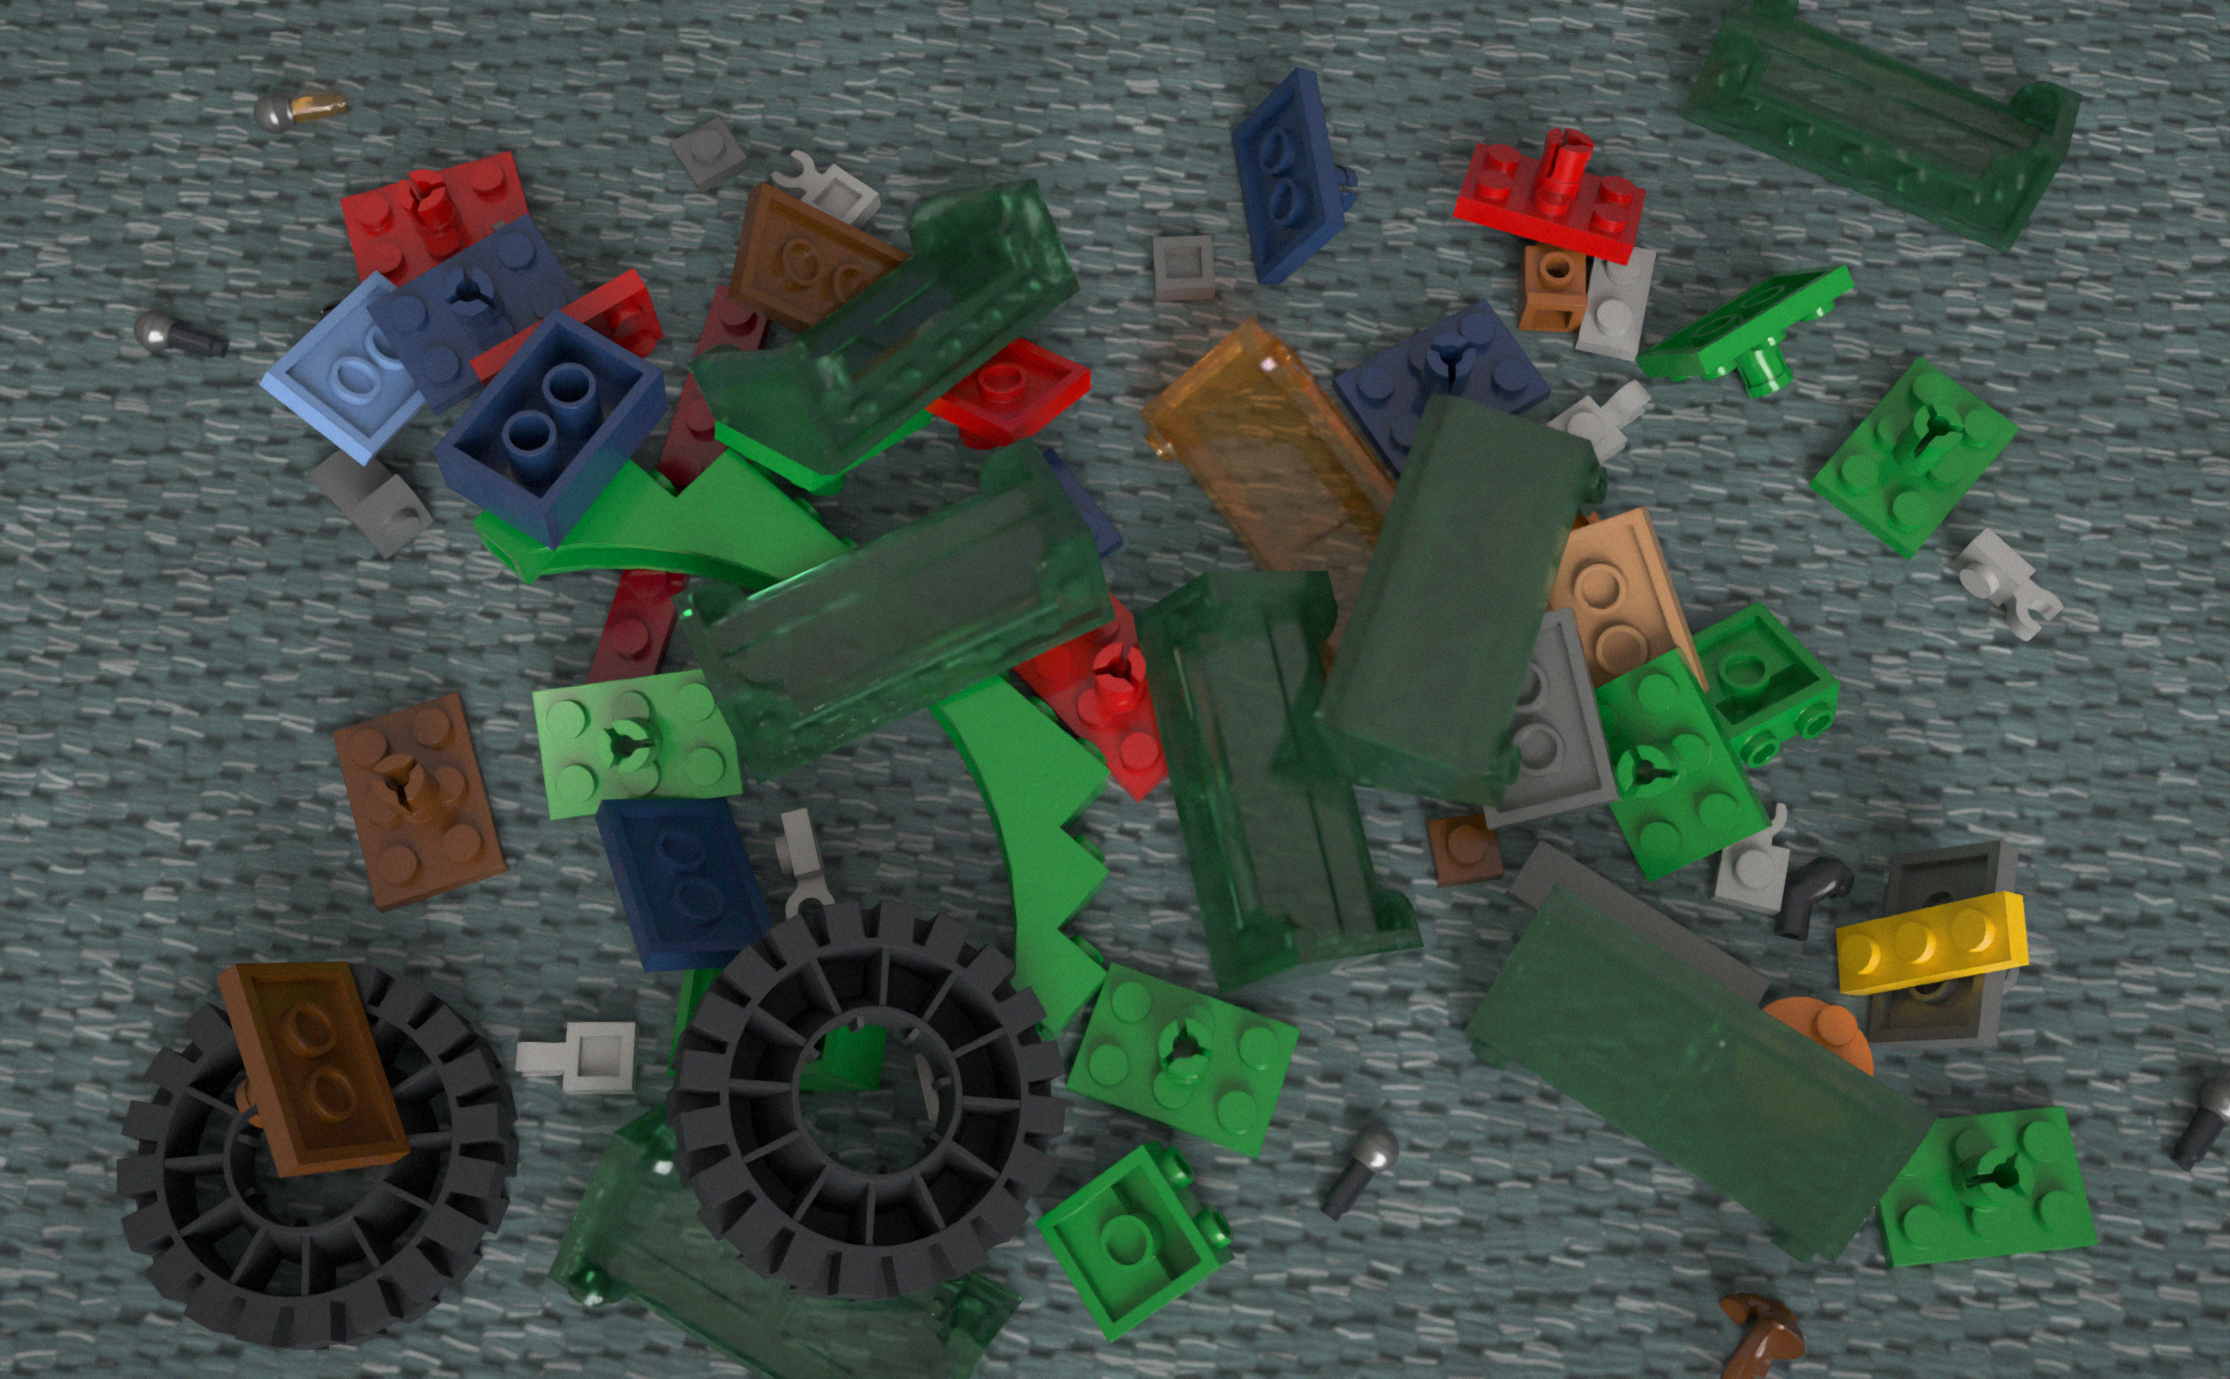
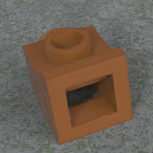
(1551, 289)

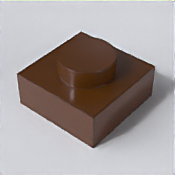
(1464, 850)

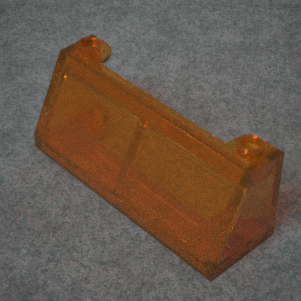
(1277, 462)

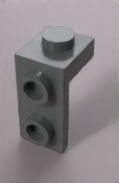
(373, 501)

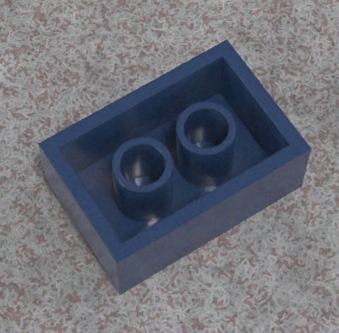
(552, 428)

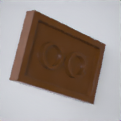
(801, 261)
(420, 802)
(311, 1067)

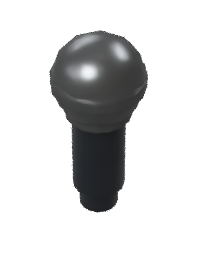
(160, 332)
(2206, 1125)
(1373, 1152)

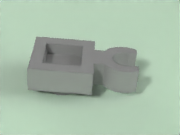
(832, 192)
(1753, 870)

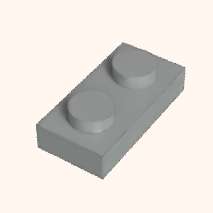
(1616, 305)

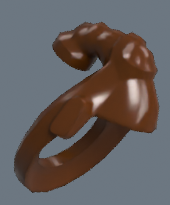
(1769, 1338)

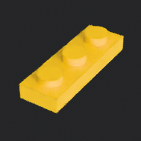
(1933, 944)

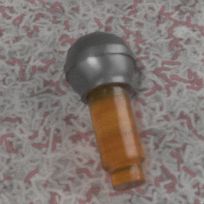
(279, 113)

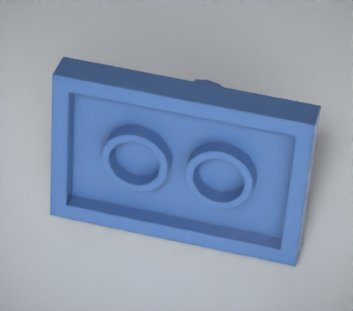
(348, 377)

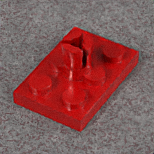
(1553, 197)
(431, 216)
(615, 310)
(1012, 395)
(1104, 696)

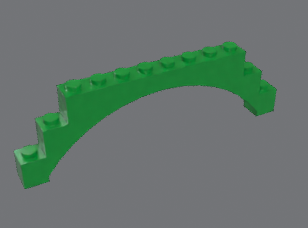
(1026, 767)

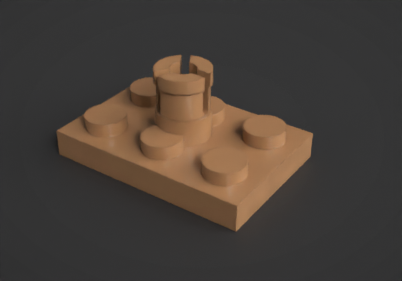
(1622, 597)

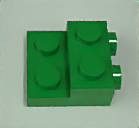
(1764, 684)
(1137, 1238)

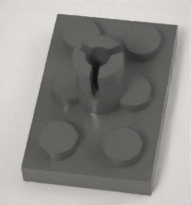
(1558, 732)
(1956, 1010)

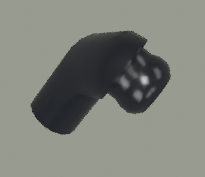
(1806, 887)

